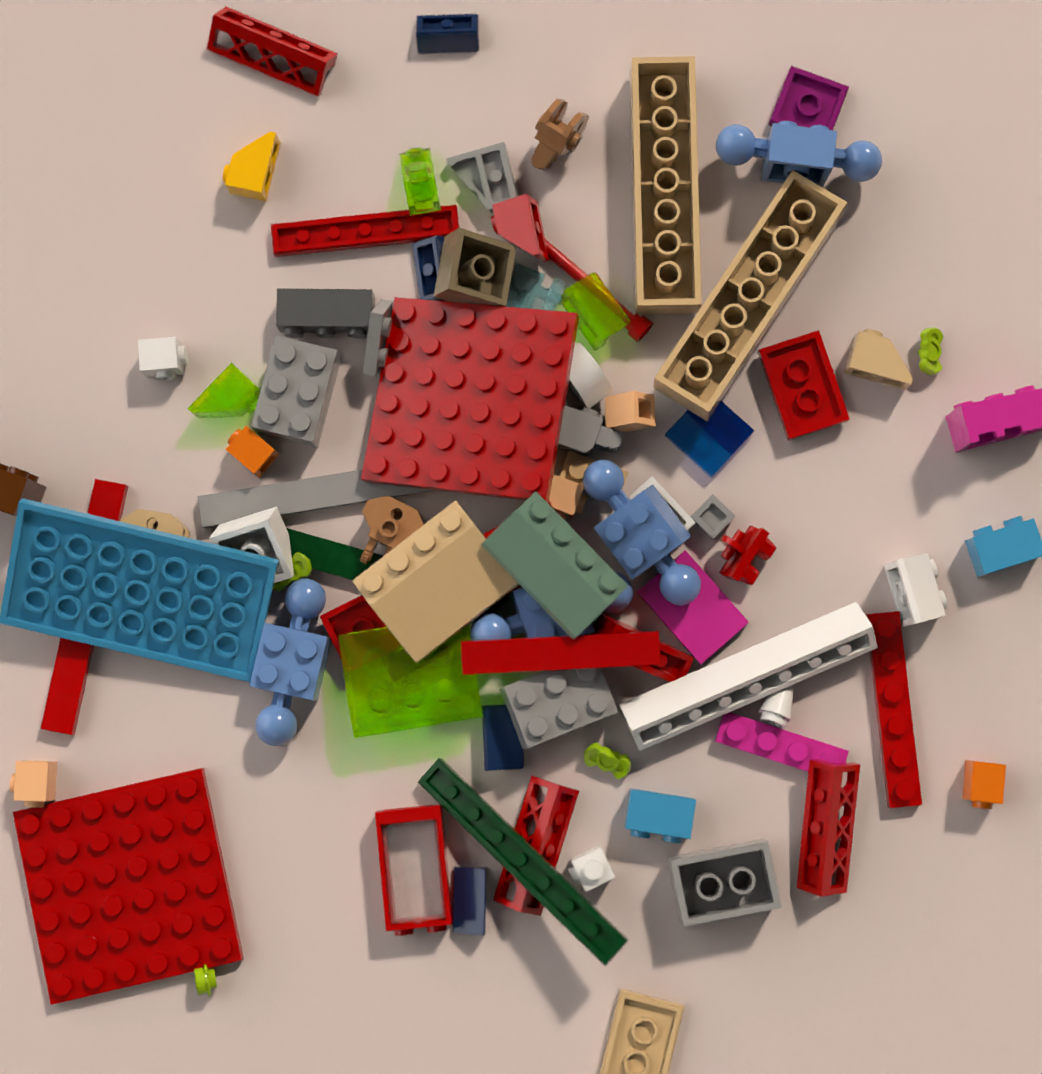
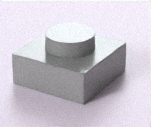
(712, 516)

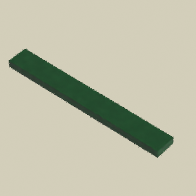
(345, 562)
(523, 862)

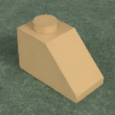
(877, 360)

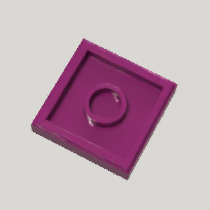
(809, 100)

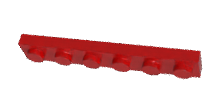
(894, 712)

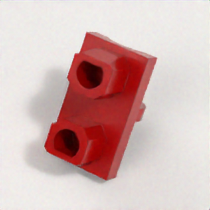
(741, 551)

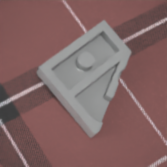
(486, 173)
(378, 331)

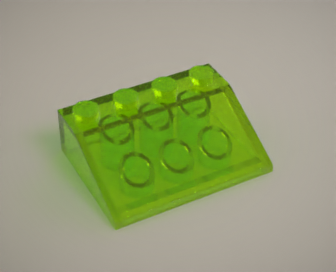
(397, 694)

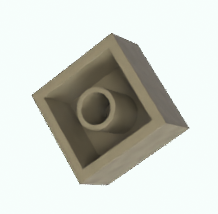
(474, 269)

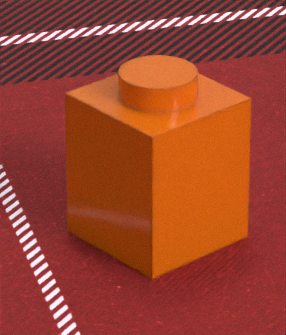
(251, 450)
(984, 783)

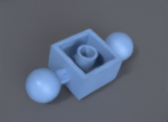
(799, 149)
(642, 532)
(533, 619)
(290, 662)

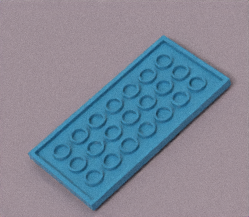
(137, 590)

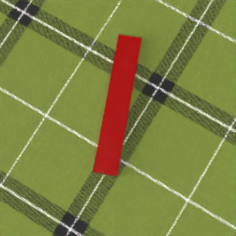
(361, 231)
(560, 652)

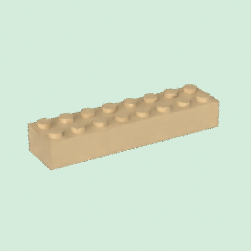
(665, 185)
(749, 295)

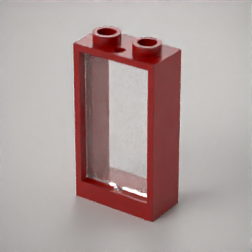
(414, 869)

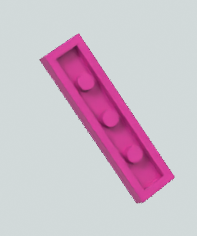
(775, 742)

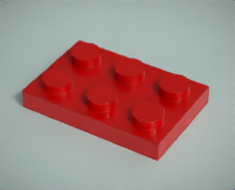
(803, 385)

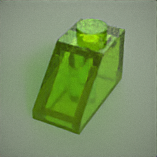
(227, 396)

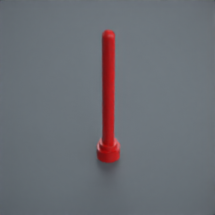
(638, 325)

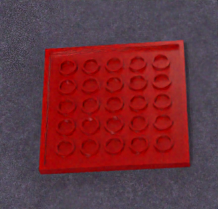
(471, 398)
(127, 886)

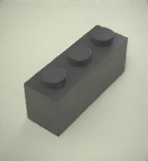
(324, 312)

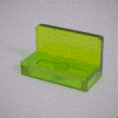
(597, 310)

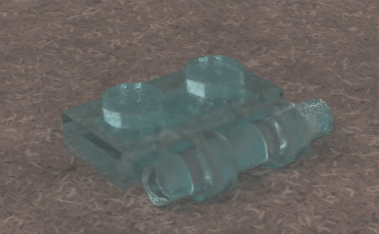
(527, 286)

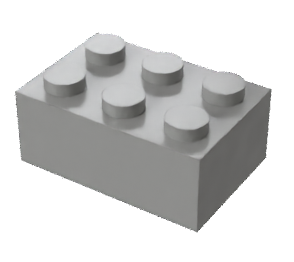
(296, 391)
(557, 703)
(724, 882)

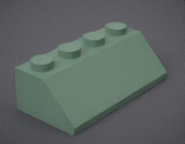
(554, 565)

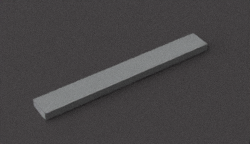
(295, 497)

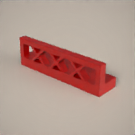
(274, 40)
(552, 825)
(823, 828)

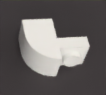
(587, 378)

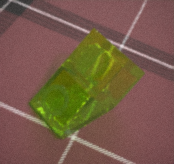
(419, 181)

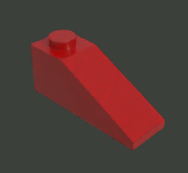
(673, 661)

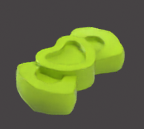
(930, 351)
(301, 568)
(607, 760)

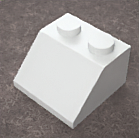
(259, 534)
(916, 589)

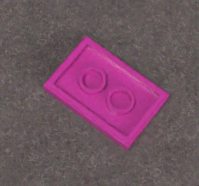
(702, 624)

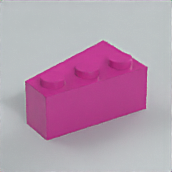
(995, 418)

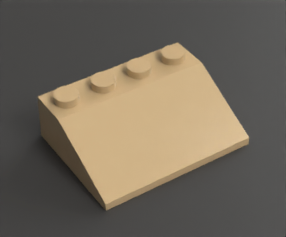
(435, 582)

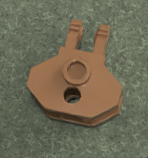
(555, 135)
(384, 529)

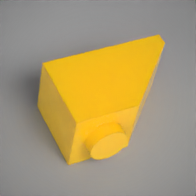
(253, 168)

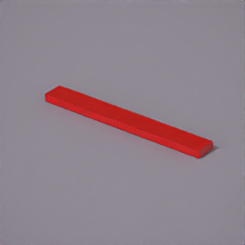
(74, 657)

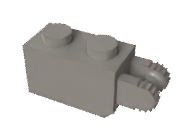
(584, 431)

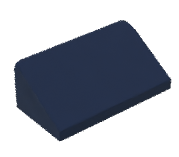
(447, 33)
(427, 260)
(500, 740)
(469, 900)

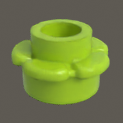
(205, 980)

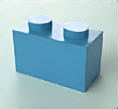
(1004, 547)
(659, 814)

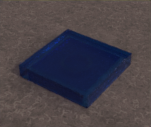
(710, 441)

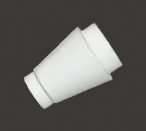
(777, 708)

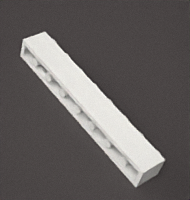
(748, 675)

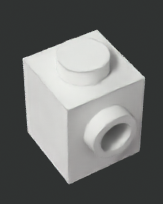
(162, 357)
(591, 868)

